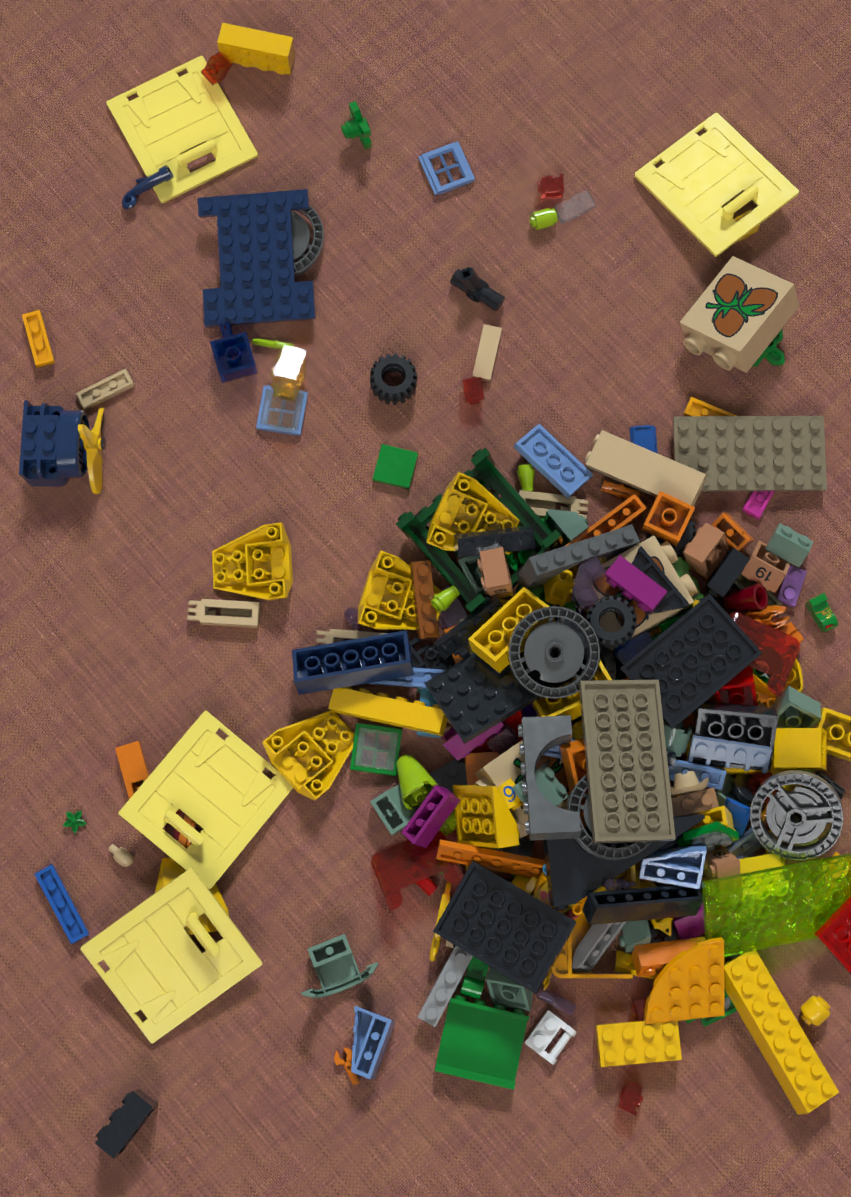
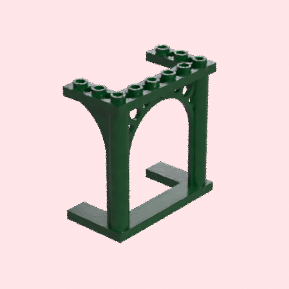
(483, 470)

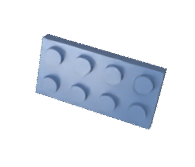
(553, 460)

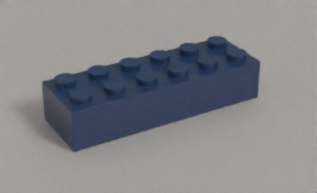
(352, 662)

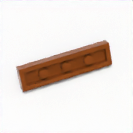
(423, 594)

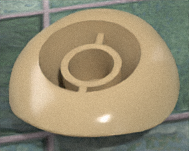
(687, 783)

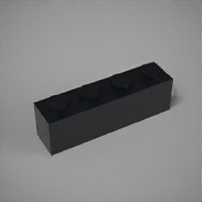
(510, 539)

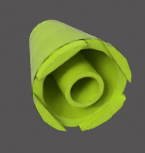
(413, 781)

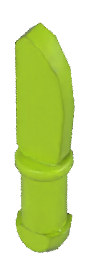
(273, 344)

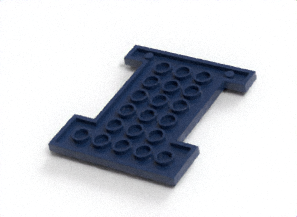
(256, 260)

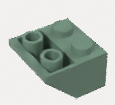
(392, 810)

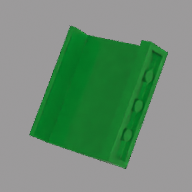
(481, 1042)

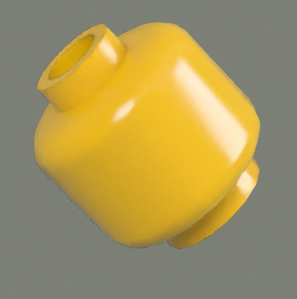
(815, 1010)

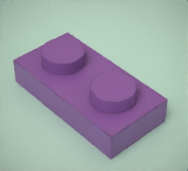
(791, 586)

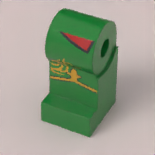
(822, 613)

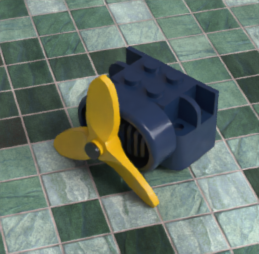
(60, 446)

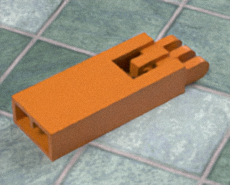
(132, 765)

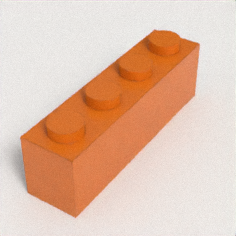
(653, 957)

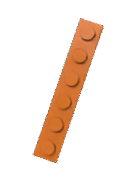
(490, 859)

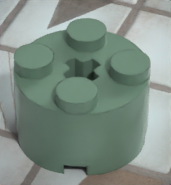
(677, 738)

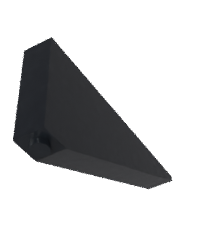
(576, 873)

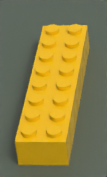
(777, 1033)

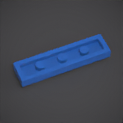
(62, 904)

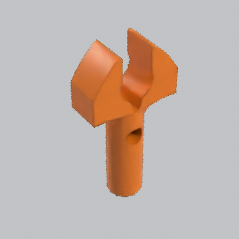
(347, 1065)

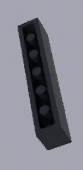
(641, 904)

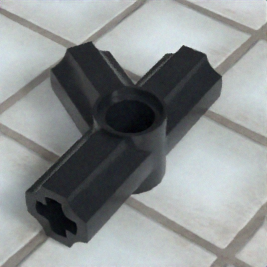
(476, 288)

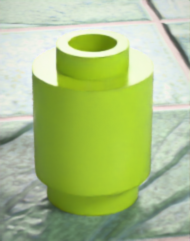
(543, 218)

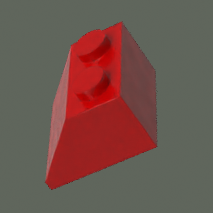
(739, 690)

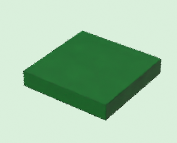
(395, 466)

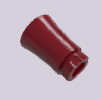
(749, 598)

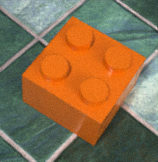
(668, 518)

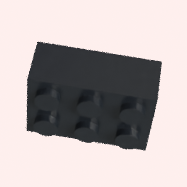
(125, 1123)

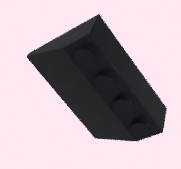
(735, 723)

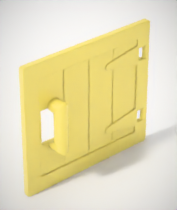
(179, 117)
(709, 172)
(216, 787)
(159, 964)

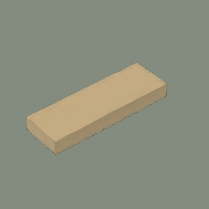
(487, 352)
(105, 389)

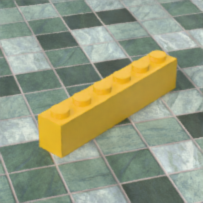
(388, 710)

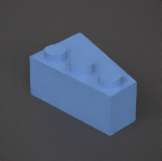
(675, 866)
(370, 1041)

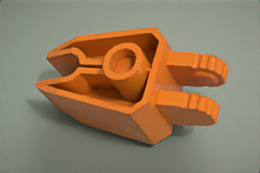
(768, 616)

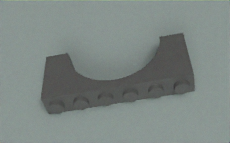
(549, 564)
(544, 818)

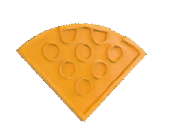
(689, 985)

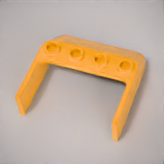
(563, 965)

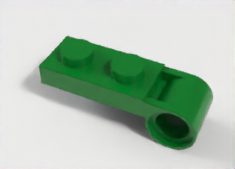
(474, 978)

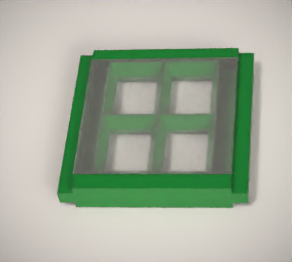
(375, 749)

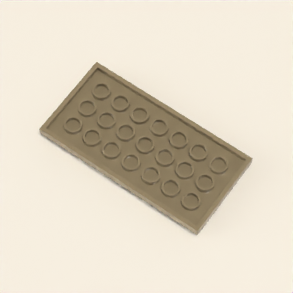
(753, 452)
(626, 761)

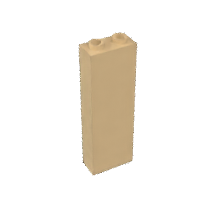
(644, 469)

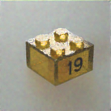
(289, 373)

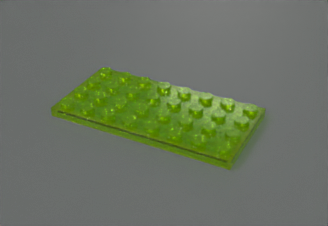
(775, 903)

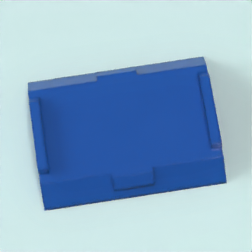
(644, 436)
(740, 814)

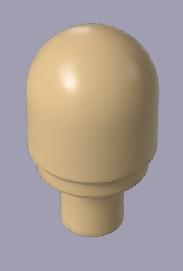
(121, 855)

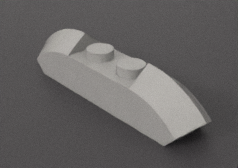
(594, 945)

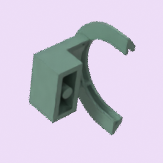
(336, 968)

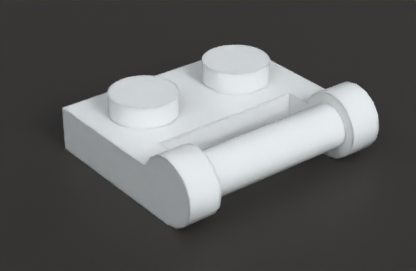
(545, 1032)

